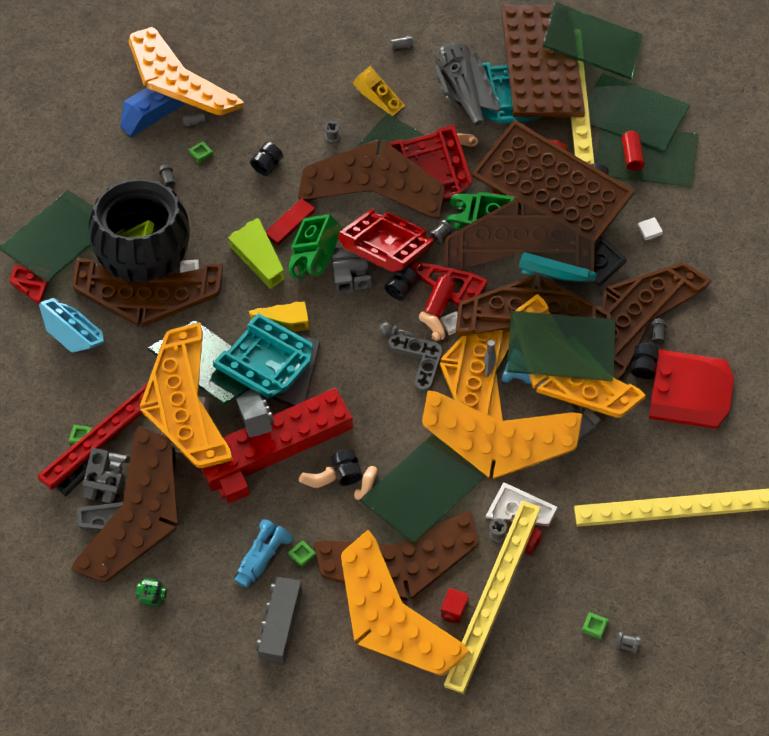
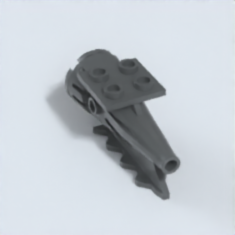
(465, 81)

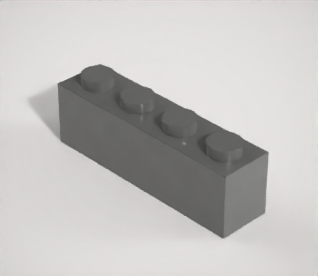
(254, 413)
(279, 620)

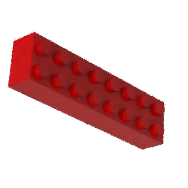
(291, 433)

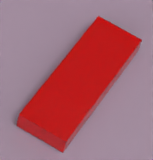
(289, 221)

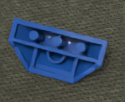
(145, 109)

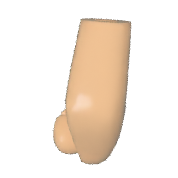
(467, 139)
(435, 324)
(320, 479)
(367, 482)

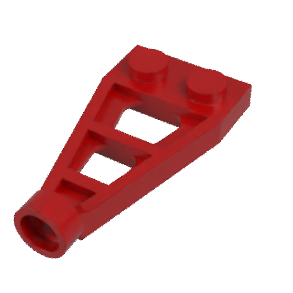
(472, 287)

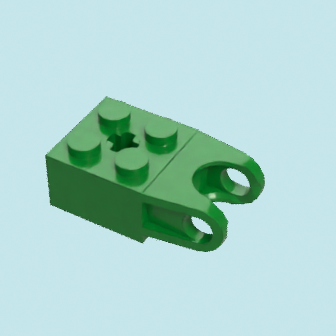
(474, 207)
(314, 245)

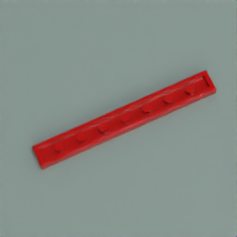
(96, 438)

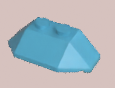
(69, 326)

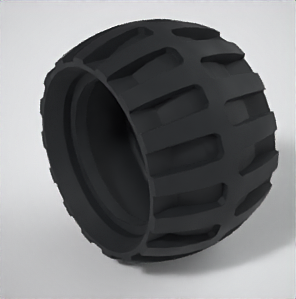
(134, 204)

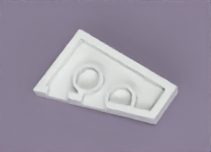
(508, 501)

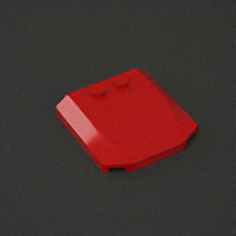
(441, 157)
(385, 240)
(691, 389)

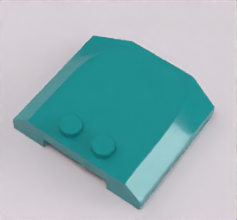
(500, 82)
(553, 269)
(266, 357)

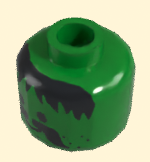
(151, 592)

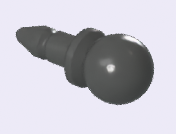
(387, 329)

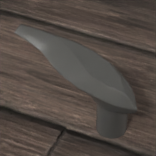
(490, 357)

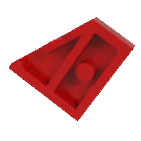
(28, 283)

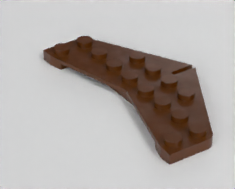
(365, 170)
(507, 233)
(154, 298)
(643, 300)
(493, 309)
(137, 523)
(408, 562)

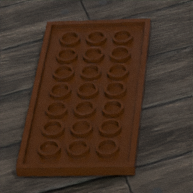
(539, 78)
(553, 179)

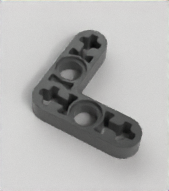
(427, 358)

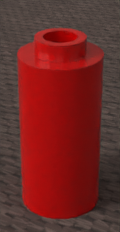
(633, 151)
(440, 295)

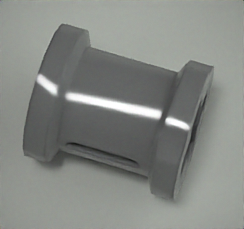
(334, 130)
(441, 231)
(502, 528)
(627, 642)

